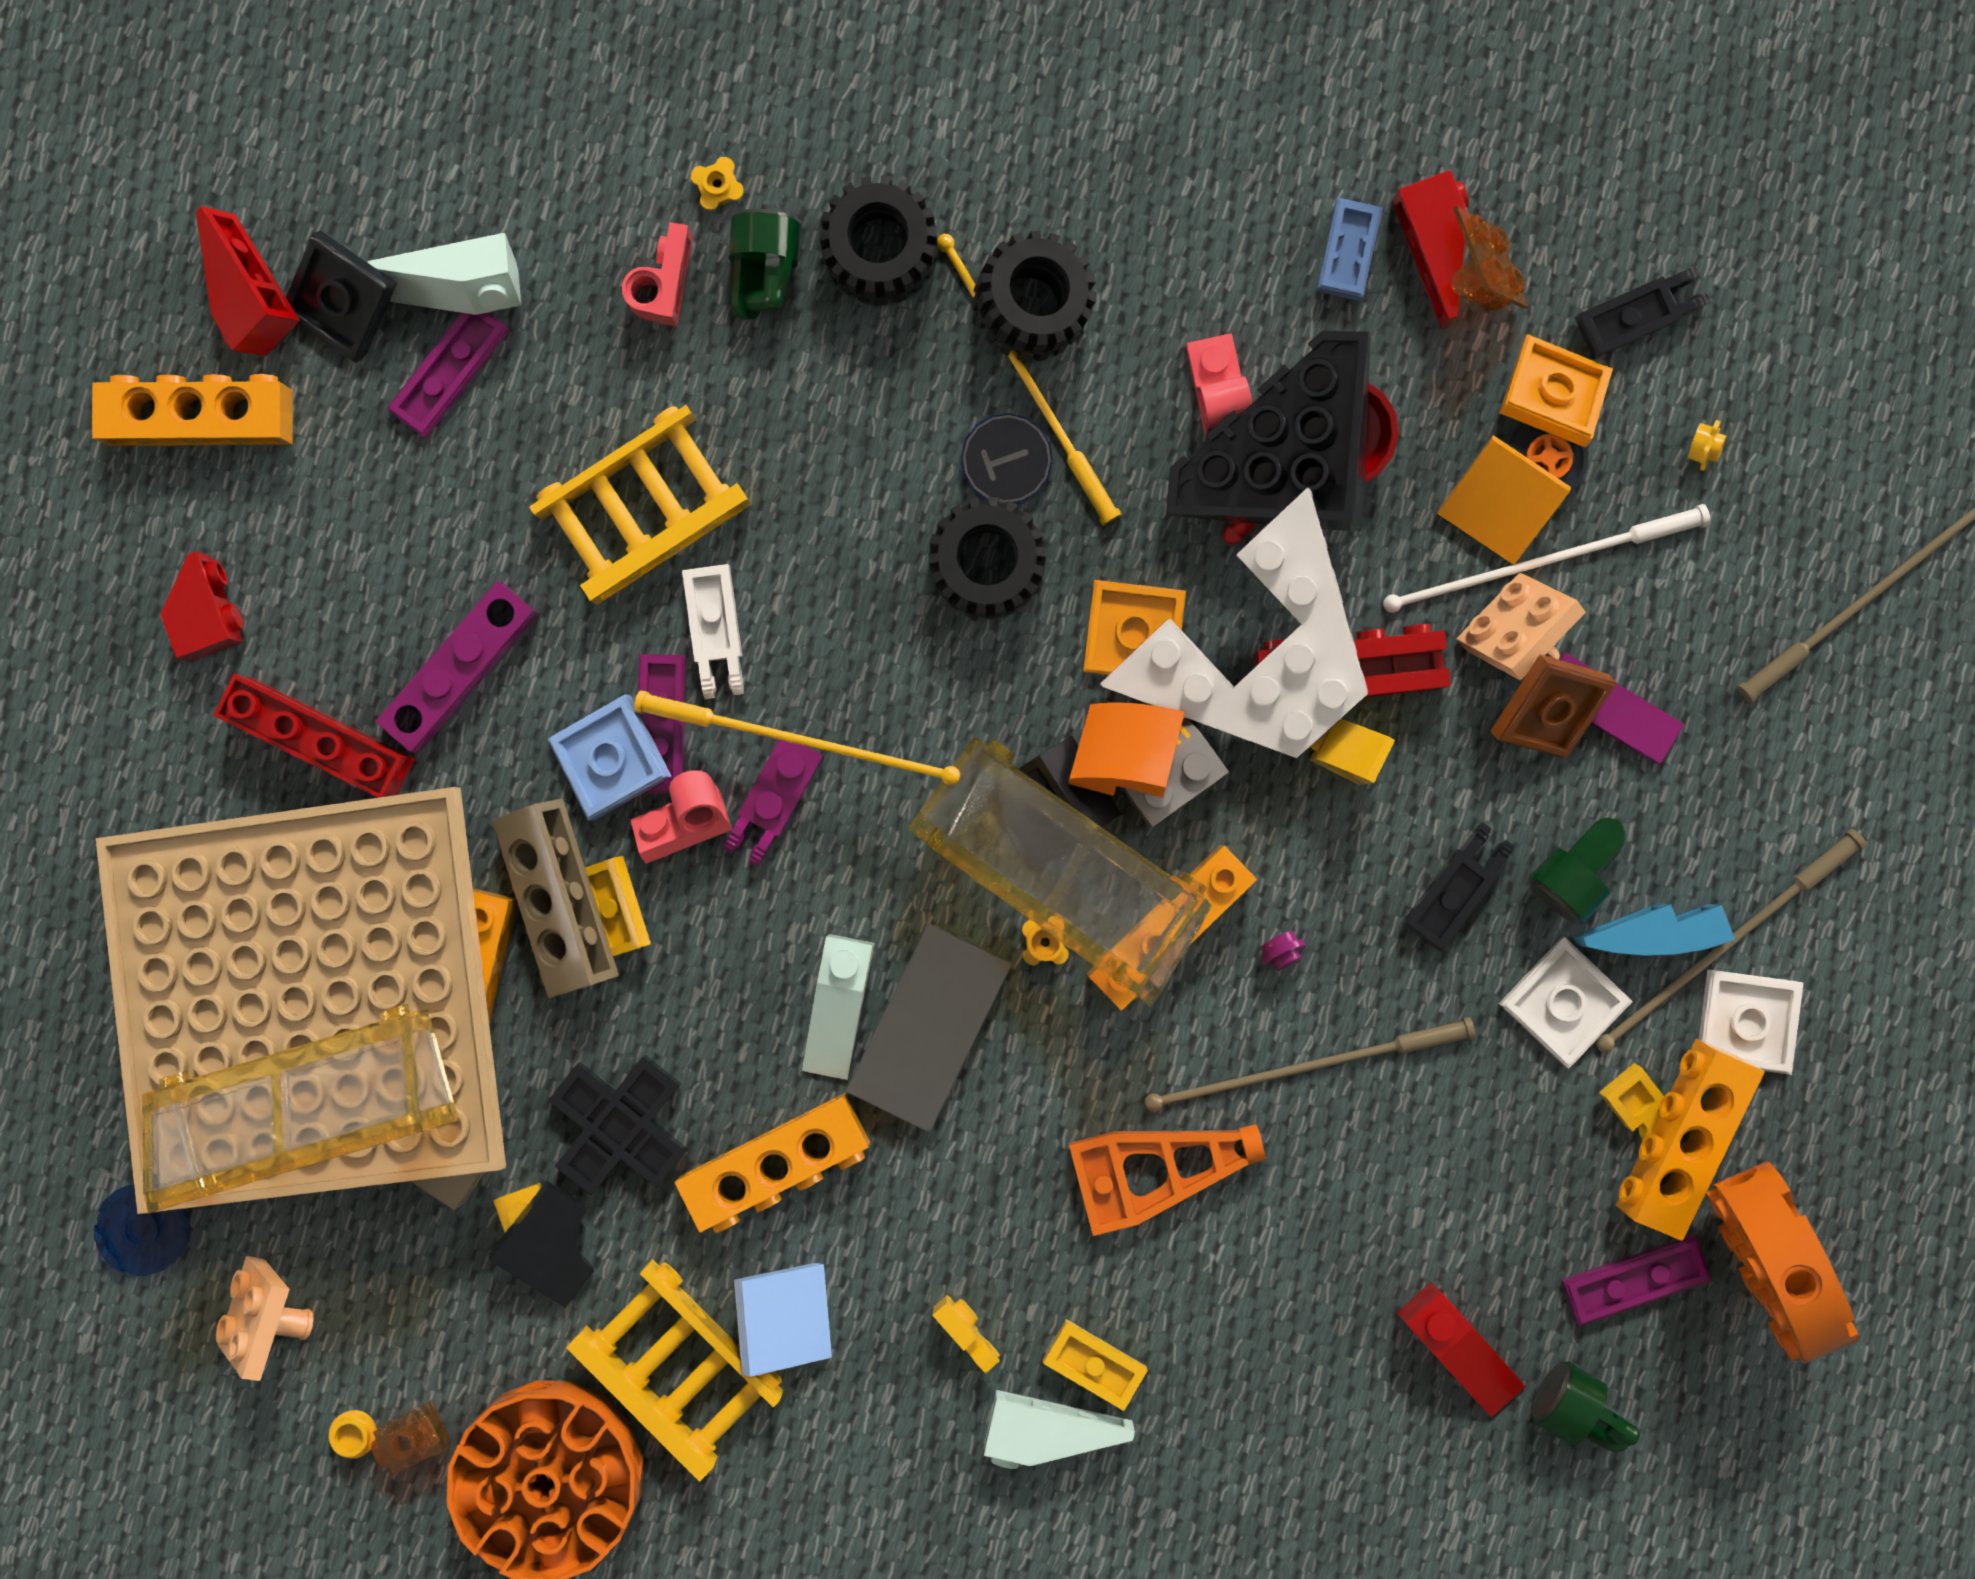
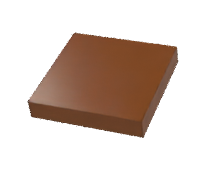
(1553, 706)

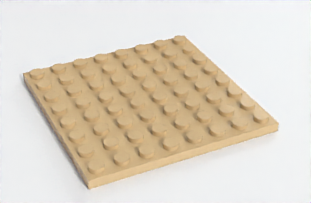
(292, 933)

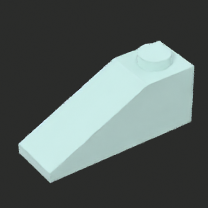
(456, 277)
(837, 1006)
(1042, 1431)

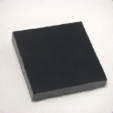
(339, 296)

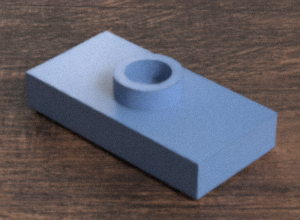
(1349, 249)

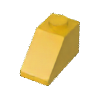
(1352, 751)

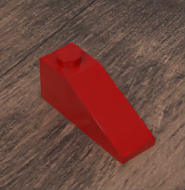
(1435, 237)
(241, 287)
(1461, 1349)

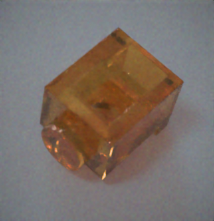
(423, 1429)

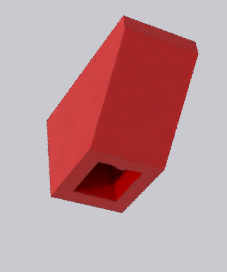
(198, 611)

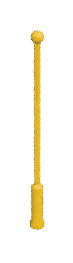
(1075, 459)
(704, 717)

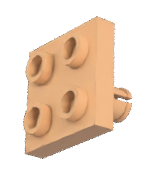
(1520, 625)
(256, 1317)

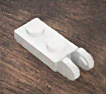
(713, 625)

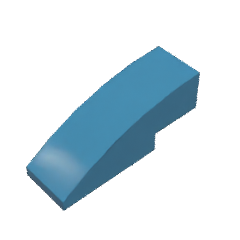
(1660, 932)

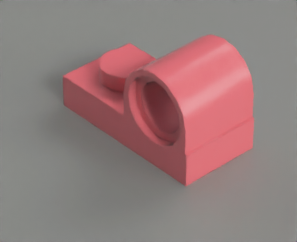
(674, 255)
(1217, 379)
(691, 818)

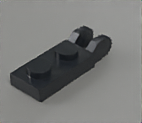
(1637, 313)
(1456, 890)

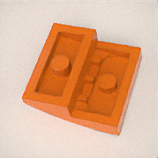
(1126, 748)

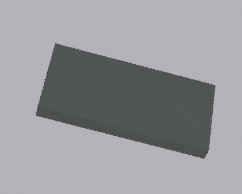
(928, 1027)

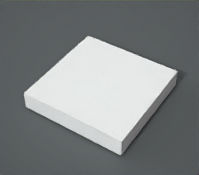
(1565, 1002)
(1752, 1018)

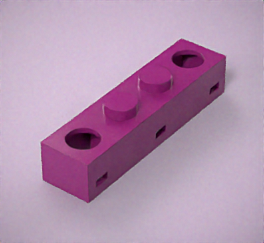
(457, 667)

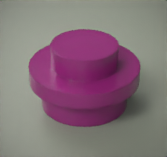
(1282, 951)

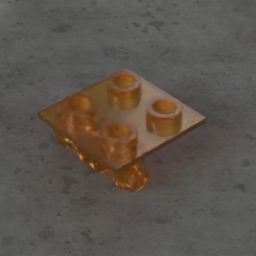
(1491, 276)

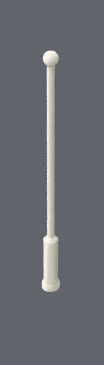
(1638, 534)

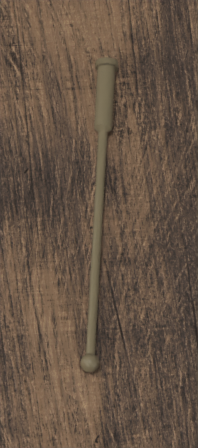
(1799, 651)
(1802, 882)
(1403, 1044)

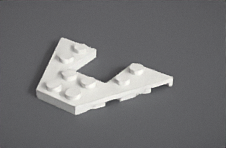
(1299, 685)

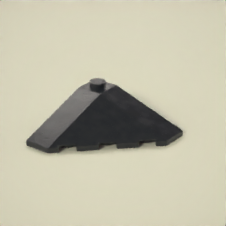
(1294, 437)

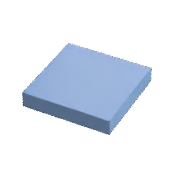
(609, 758)
(782, 1319)

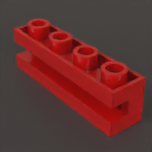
(1394, 662)
(313, 736)

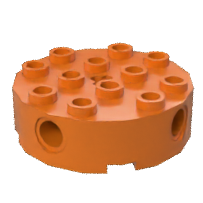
(1783, 1263)
(522, 1520)

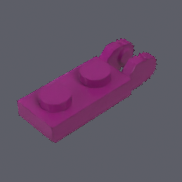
(774, 796)

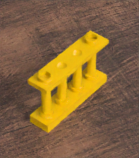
(643, 551)
(630, 1381)

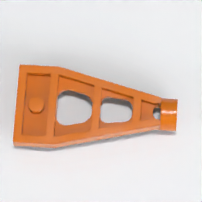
(1104, 1182)

